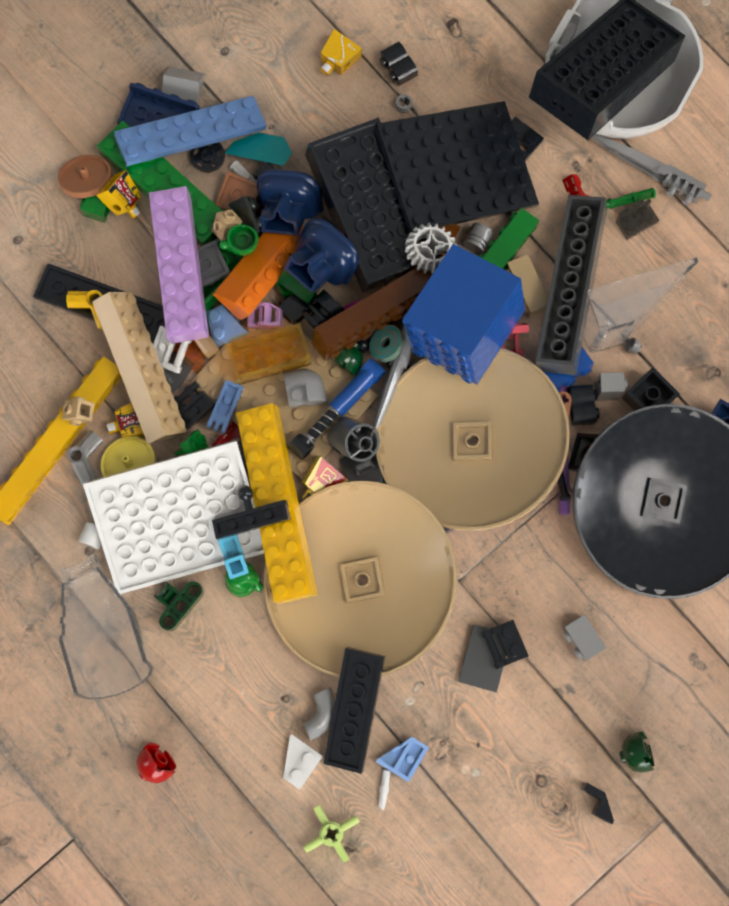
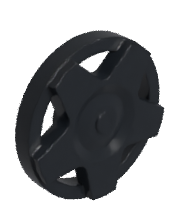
(207, 157)

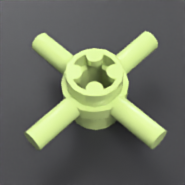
(326, 824)

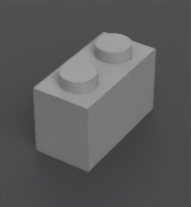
(610, 386)
(583, 638)

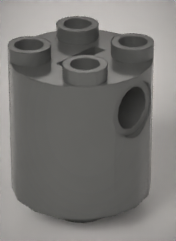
(354, 439)

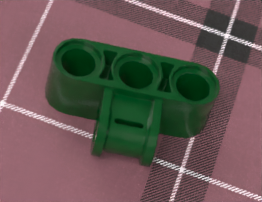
(171, 597)

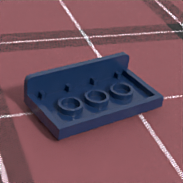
(149, 105)

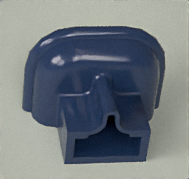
(287, 200)
(322, 256)

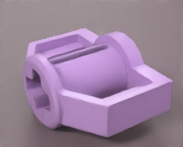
(265, 317)

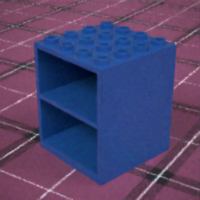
(464, 314)

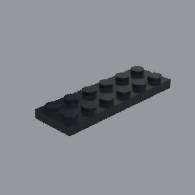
(354, 710)

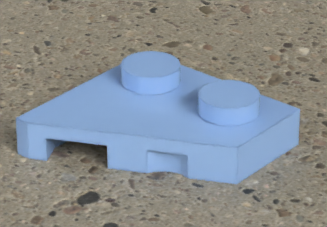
(224, 326)
(404, 758)

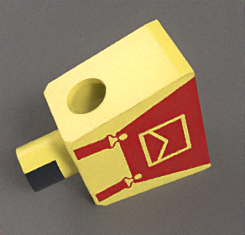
(320, 476)

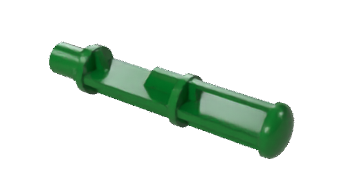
(631, 198)

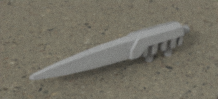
(659, 171)
(396, 370)

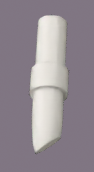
(384, 789)

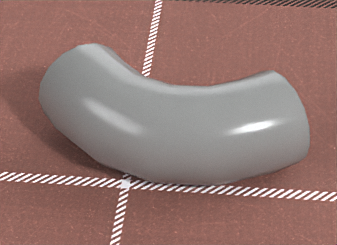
(323, 716)

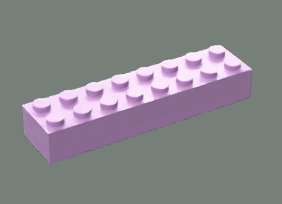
(178, 265)

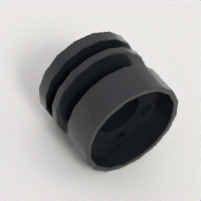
(328, 308)

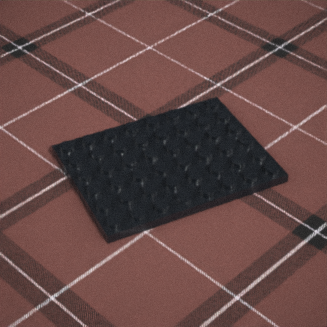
(456, 165)

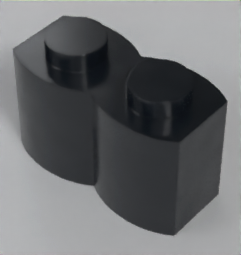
(398, 63)
(583, 405)

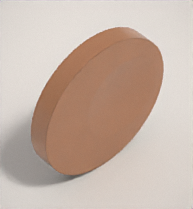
(84, 176)

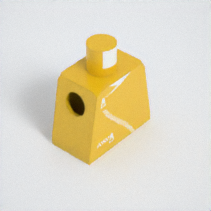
(339, 54)

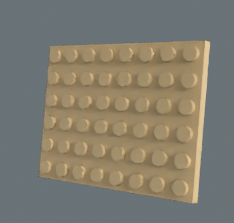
(273, 390)

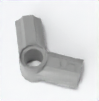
(86, 446)

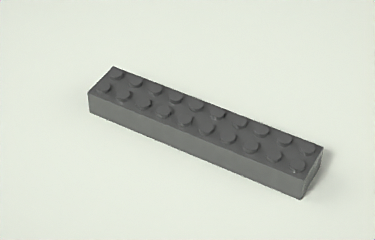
(571, 279)

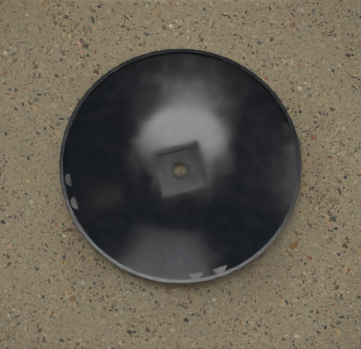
(617, 507)

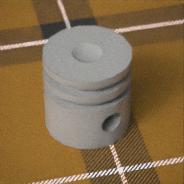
(477, 237)

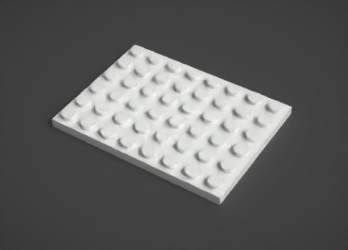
(161, 516)

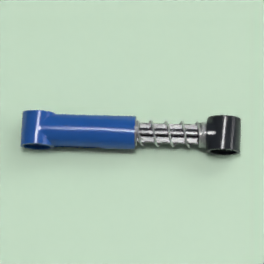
(338, 407)

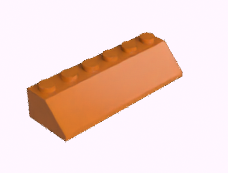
(256, 273)

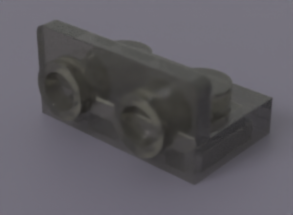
(636, 219)

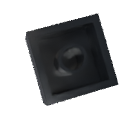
(650, 390)

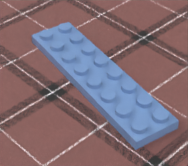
(189, 130)

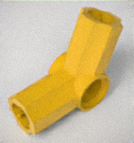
(84, 299)

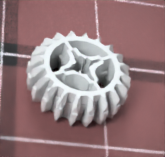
(421, 253)

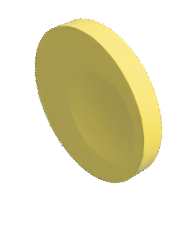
(127, 455)

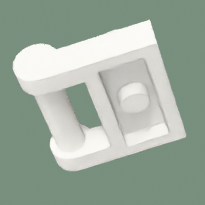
(165, 348)

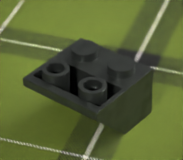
(246, 210)

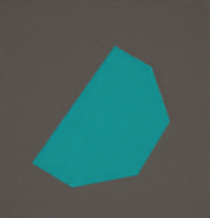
(262, 148)

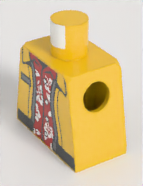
(120, 195)
(126, 422)

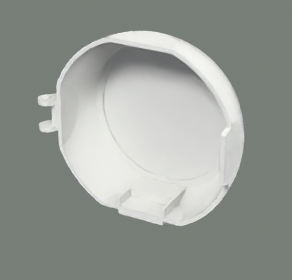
(667, 93)

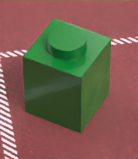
(94, 208)

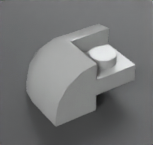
(304, 388)

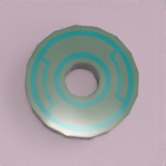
(378, 341)

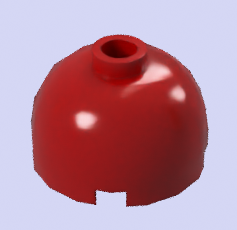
(154, 765)

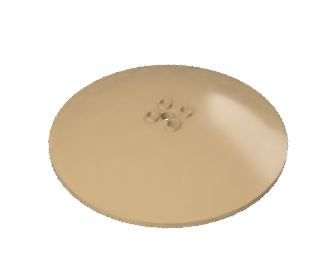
(518, 449)
(409, 570)

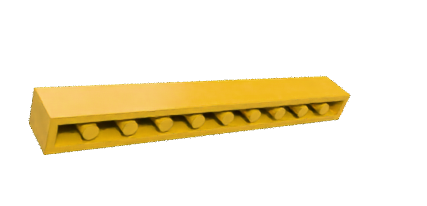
(54, 442)

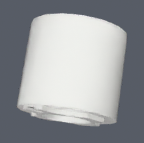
(90, 536)

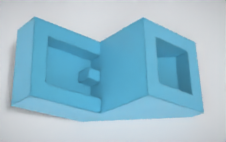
(233, 556)

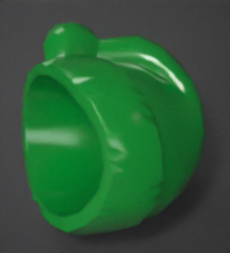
(240, 240)
(244, 584)

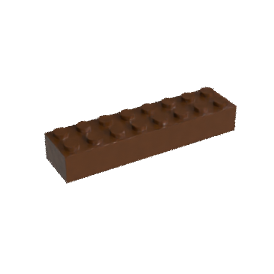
(369, 314)

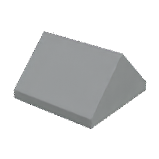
(183, 83)

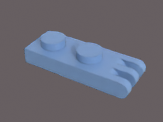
(225, 406)

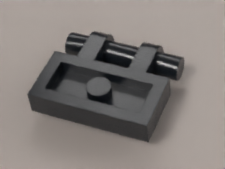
(196, 408)

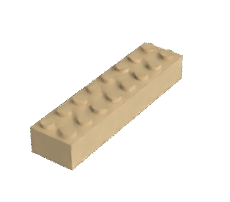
(139, 367)

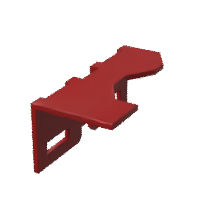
(577, 182)
(231, 434)

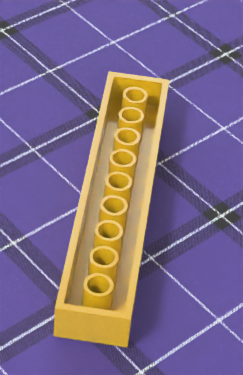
(271, 482)

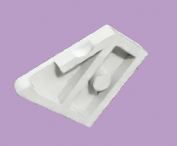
(299, 762)

